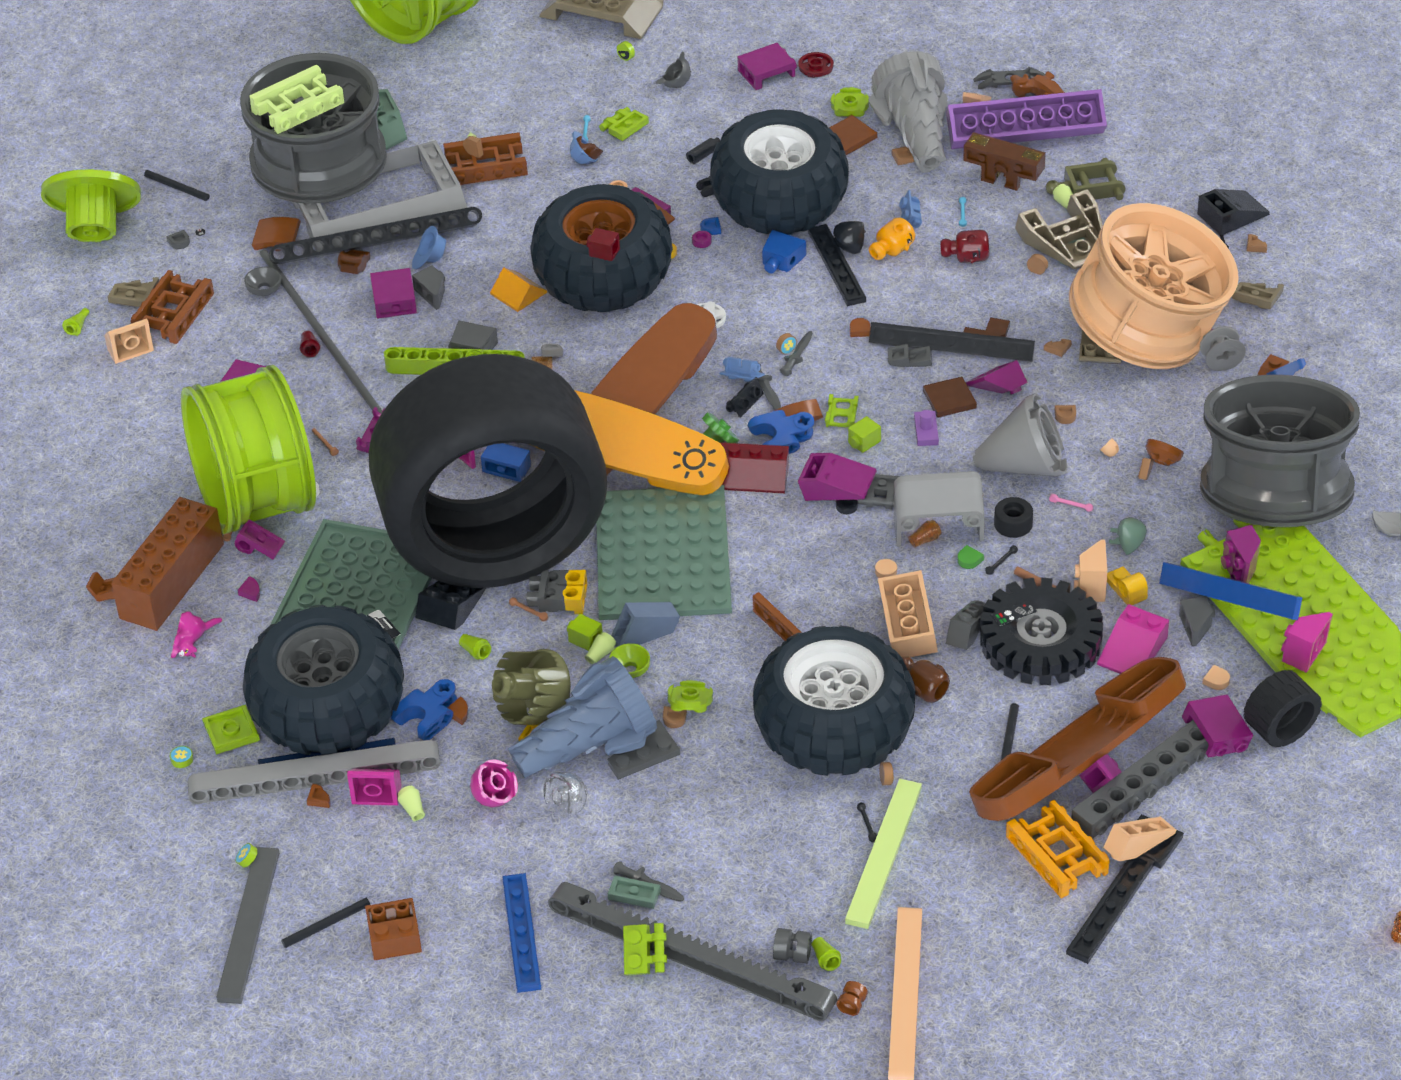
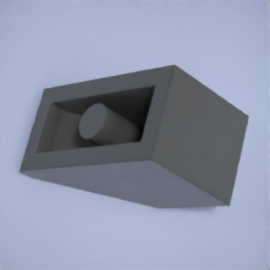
(430, 285)
(1196, 617)

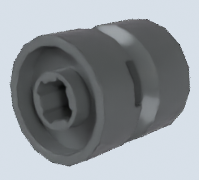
(784, 943)

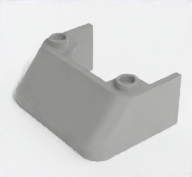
(938, 497)

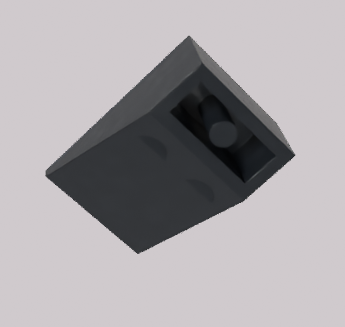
(1229, 209)
(447, 604)

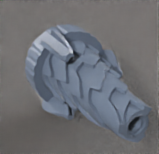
(602, 710)

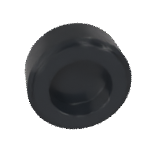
(846, 506)

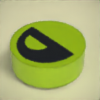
(625, 50)

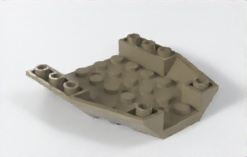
(634, 14)

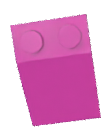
(1134, 639)

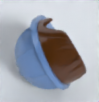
(582, 150)

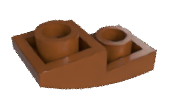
(810, 406)

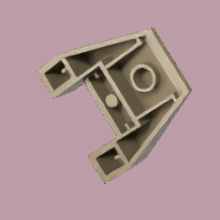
(1054, 239)

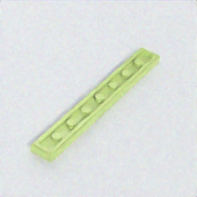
(883, 854)

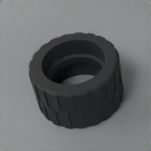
(1282, 708)

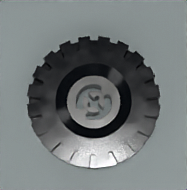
(1065, 613)

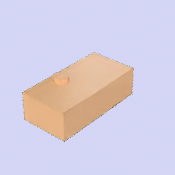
(908, 614)

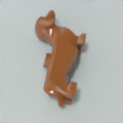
(1036, 85)

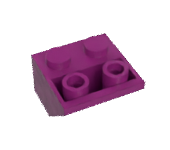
(1241, 553)

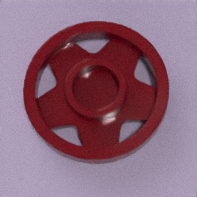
(815, 66)

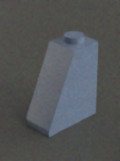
(645, 622)

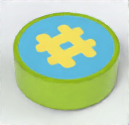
(181, 757)
(246, 855)

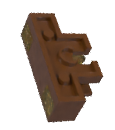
(1004, 157)

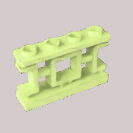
(279, 96)

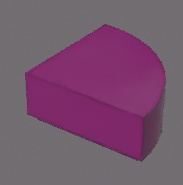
(250, 589)

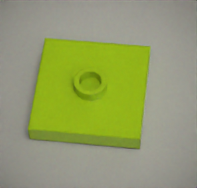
(230, 729)

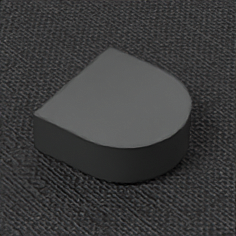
(178, 240)

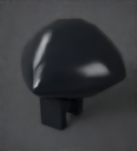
(850, 236)

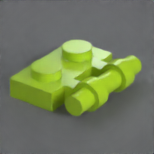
(624, 123)
(637, 949)

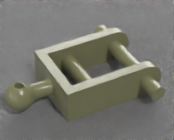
(1093, 170)

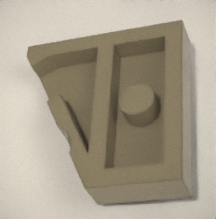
(131, 293)
(1257, 294)

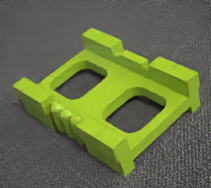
(833, 411)

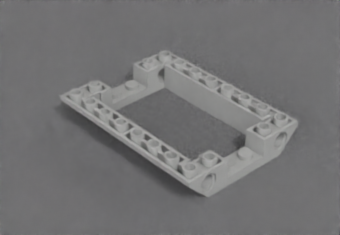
(447, 198)

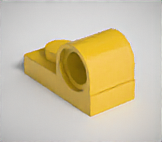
(1129, 587)

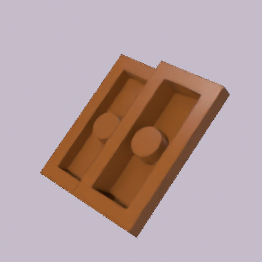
(275, 231)

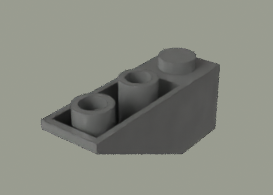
(965, 625)

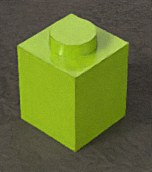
(864, 434)
(583, 631)

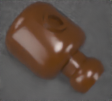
(929, 679)

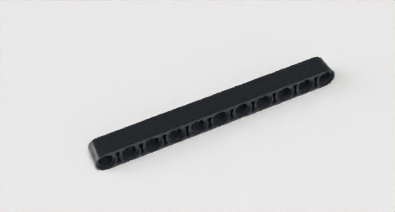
(368, 241)

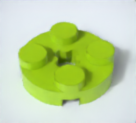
(849, 102)
(690, 696)

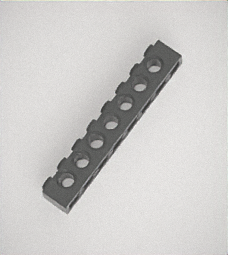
(1140, 780)

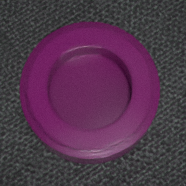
(701, 239)

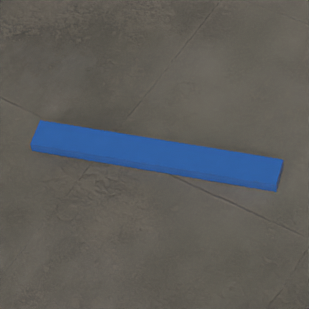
(1231, 590)

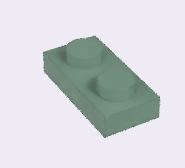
(634, 892)

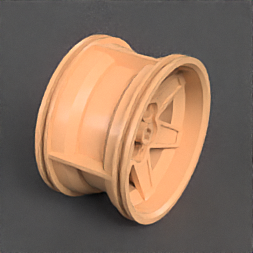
(1153, 285)

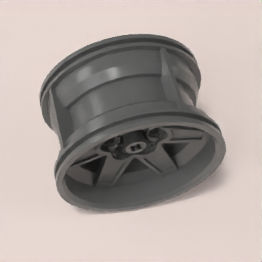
(328, 153)
(1279, 450)

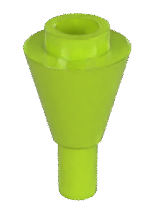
(75, 323)

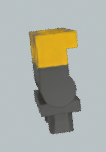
(558, 591)

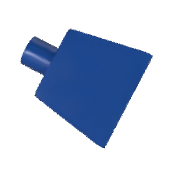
(782, 252)

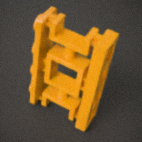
(1045, 860)

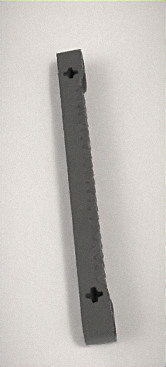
(813, 1001)

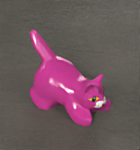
(188, 632)

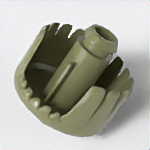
(530, 681)

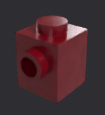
(603, 244)

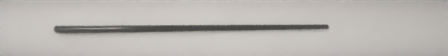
(323, 335)

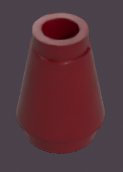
(309, 344)

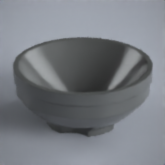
(262, 277)

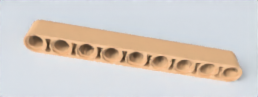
(905, 994)

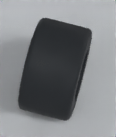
(1013, 517)

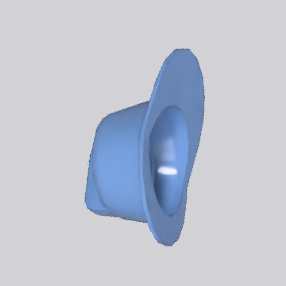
(430, 248)

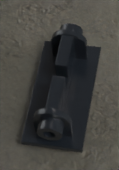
(745, 398)

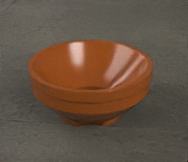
(1162, 452)

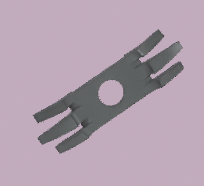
(996, 78)

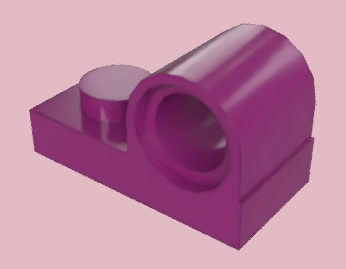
(256, 537)

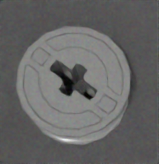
(1222, 348)

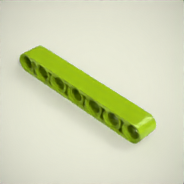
(420, 360)

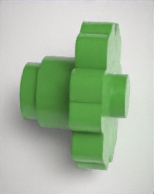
(718, 430)

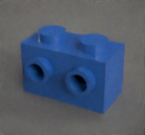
(512, 461)

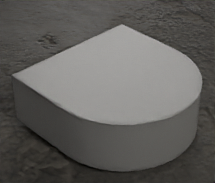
(551, 350)

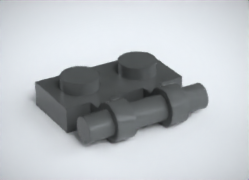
(882, 486)

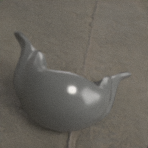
(677, 73)

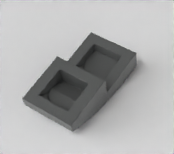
(904, 357)

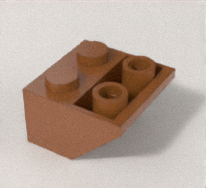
(393, 929)

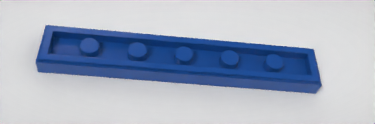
(521, 933)

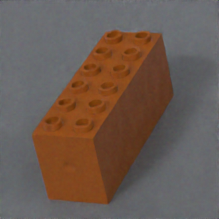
(167, 563)

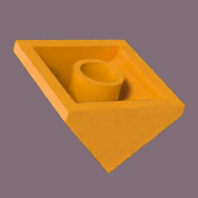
(516, 289)

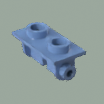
(911, 209)
(734, 370)

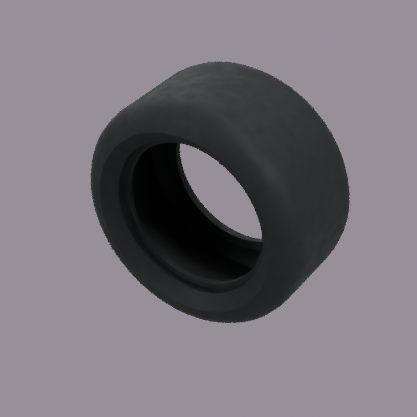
(470, 407)

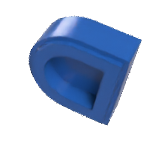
(711, 225)

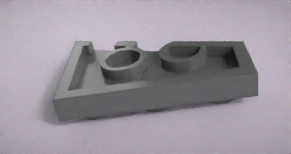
(657, 748)

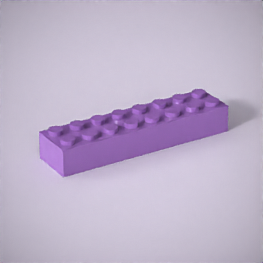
(1028, 117)

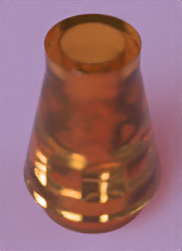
(925, 533)

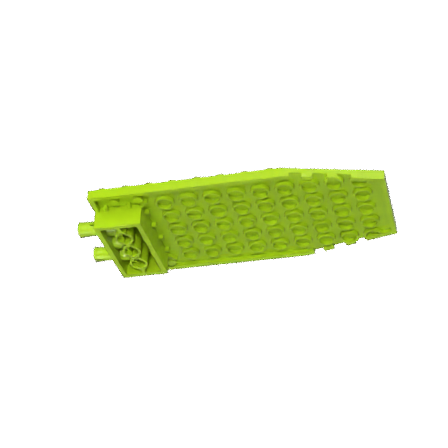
(1362, 657)

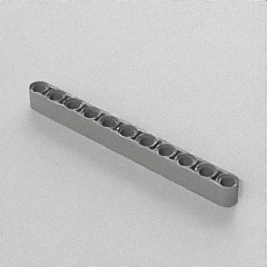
(303, 772)

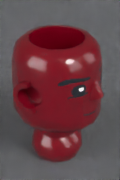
(969, 246)

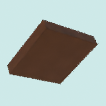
(949, 397)

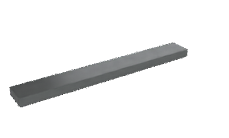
(248, 926)

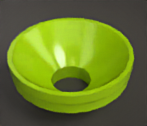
(633, 655)

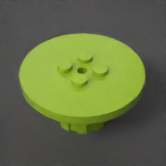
(90, 201)

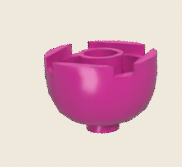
(493, 784)

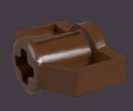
(353, 261)

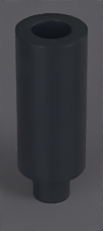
(702, 150)

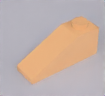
(1136, 837)

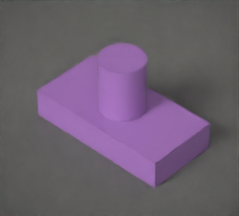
(926, 428)

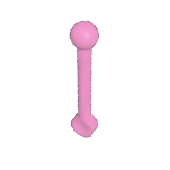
(1054, 498)

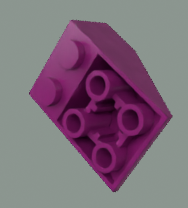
(834, 478)

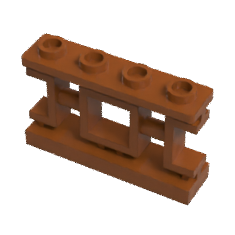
(503, 167)
(187, 308)

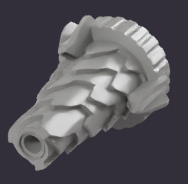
(911, 93)

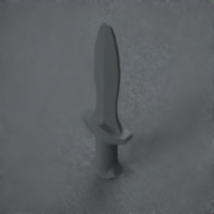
(795, 357)
(769, 392)
(666, 890)

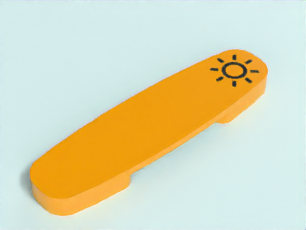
(655, 447)

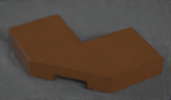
(995, 327)

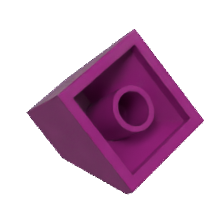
(1001, 379)

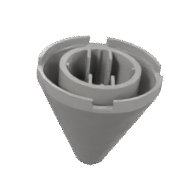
(1024, 443)

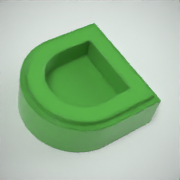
(969, 557)

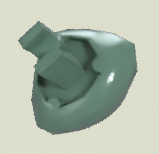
(1130, 533)

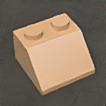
(129, 341)
(1093, 572)

